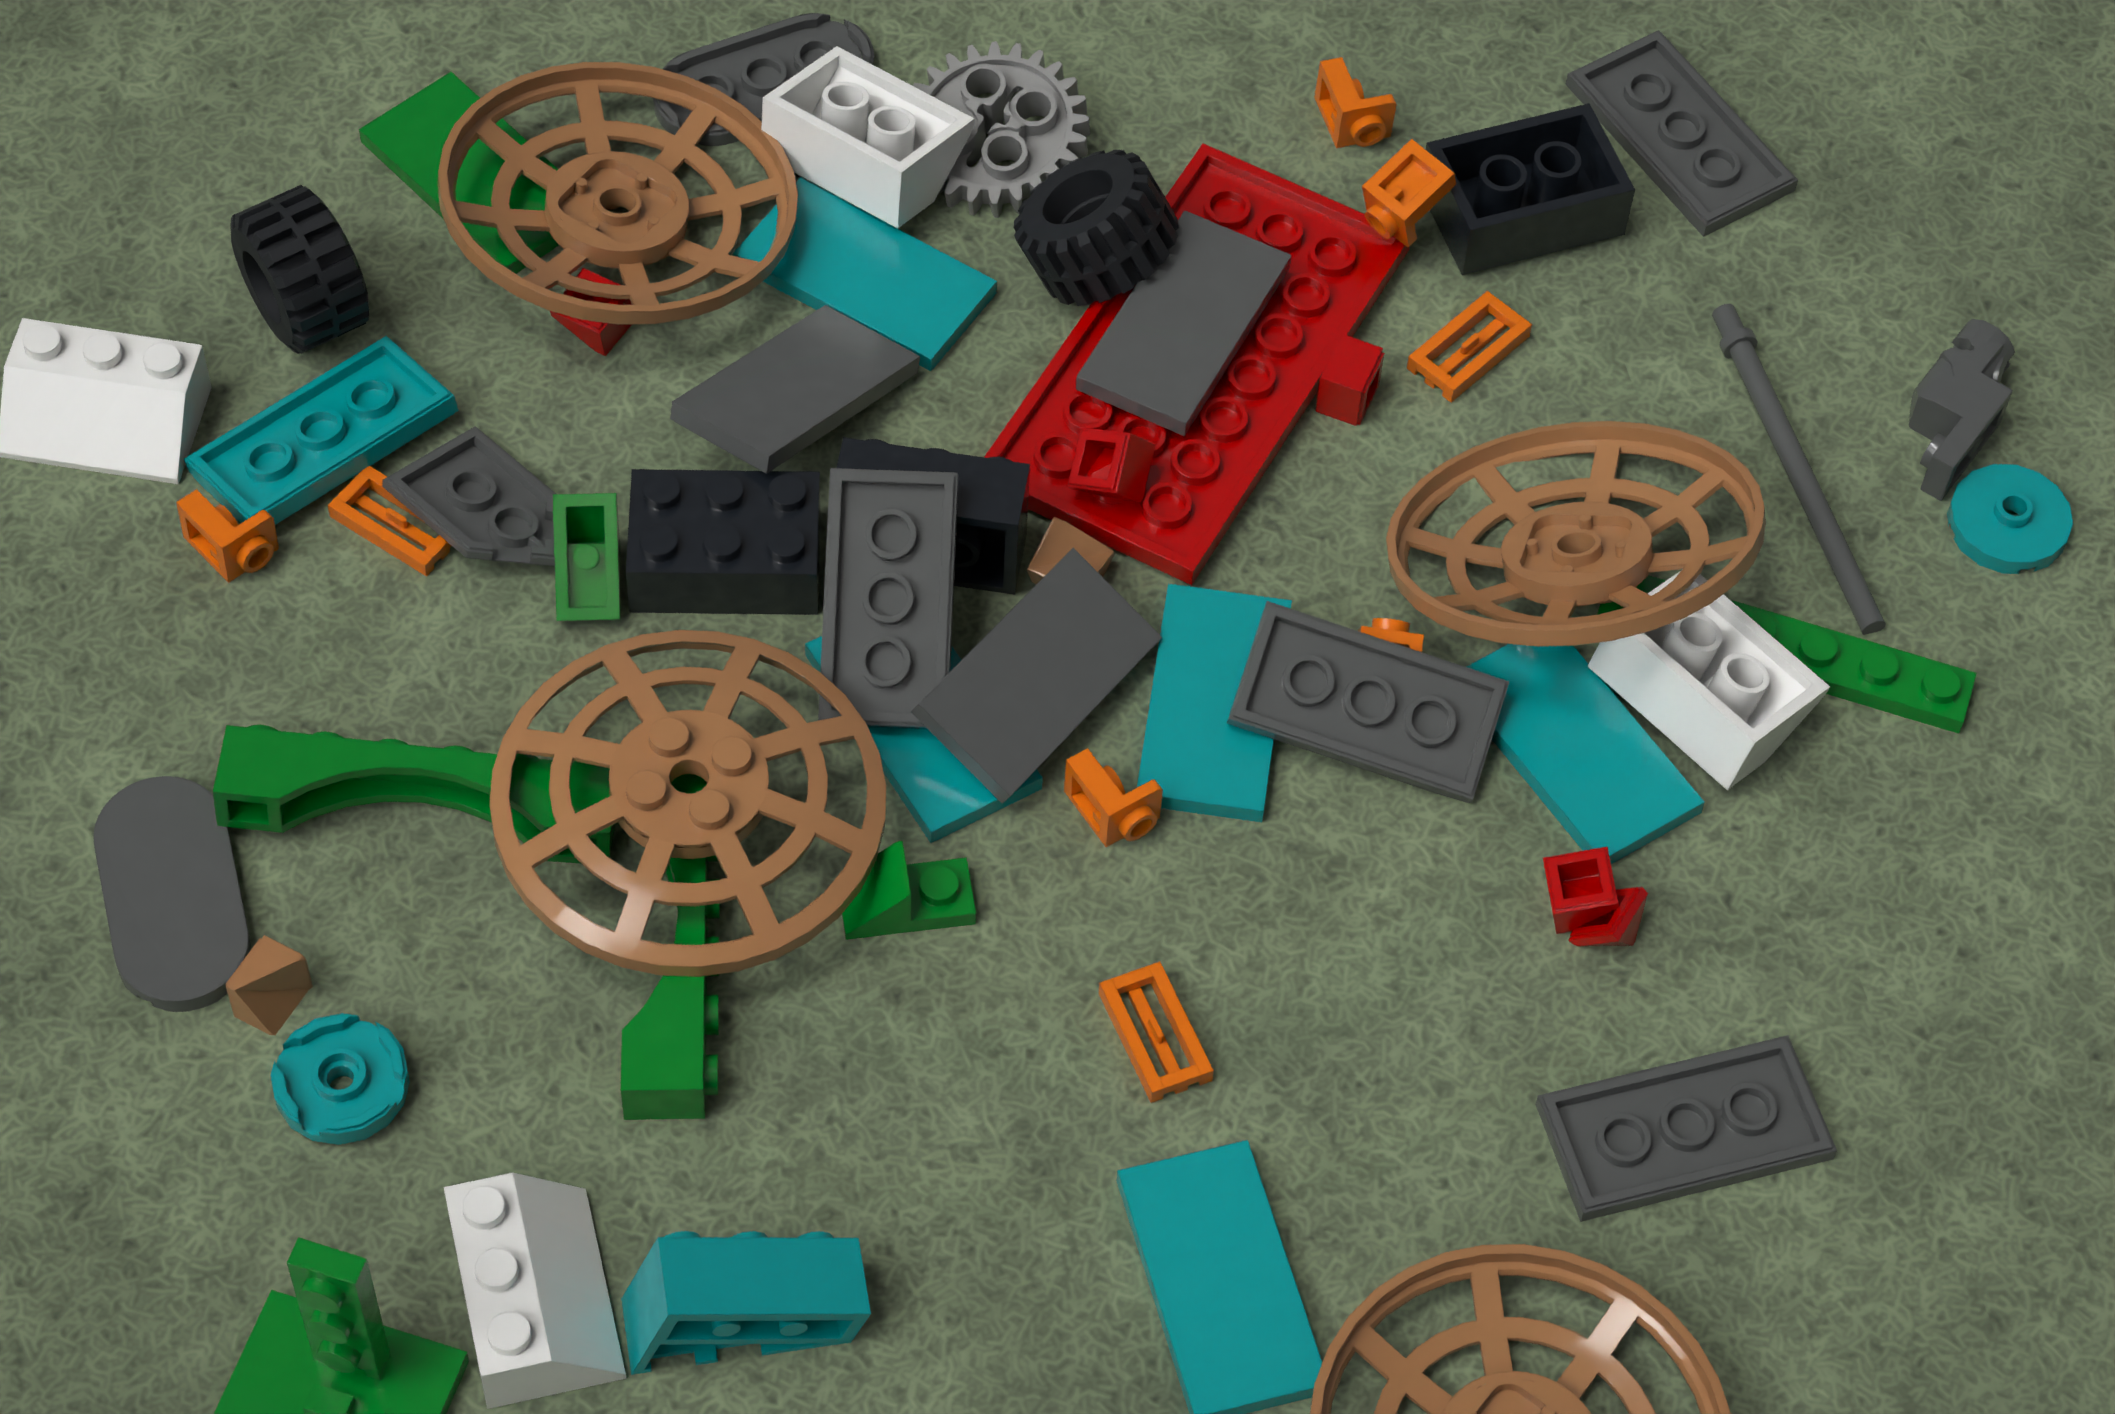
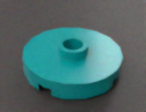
(2005, 540)
(333, 1049)

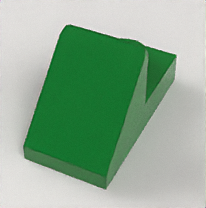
(586, 556)
(910, 896)

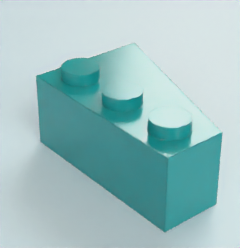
(743, 1291)

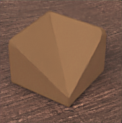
(1059, 541)
(268, 985)

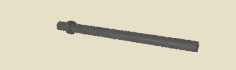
(1740, 345)

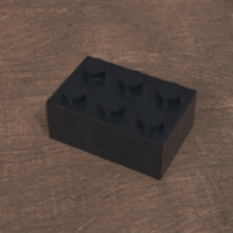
(1531, 189)
(990, 506)
(723, 542)

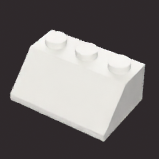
(866, 135)
(102, 400)
(1713, 686)
(533, 1287)

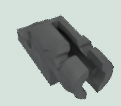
(1961, 403)

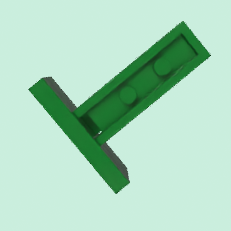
(333, 1351)

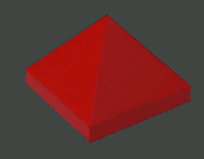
(1617, 926)

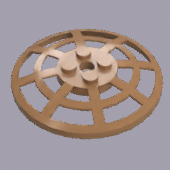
(606, 179)
(1577, 549)
(684, 823)
(1507, 1389)

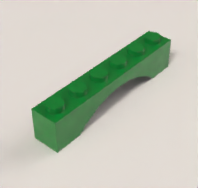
(285, 778)
(665, 1042)

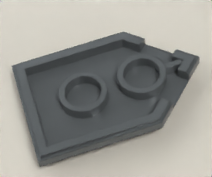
(479, 500)

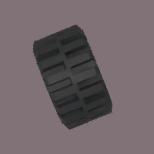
(1096, 227)
(300, 269)

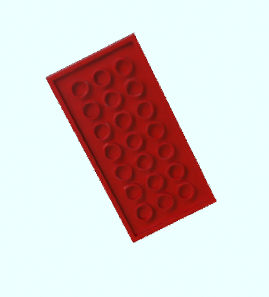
(1209, 473)

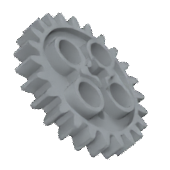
(1034, 145)

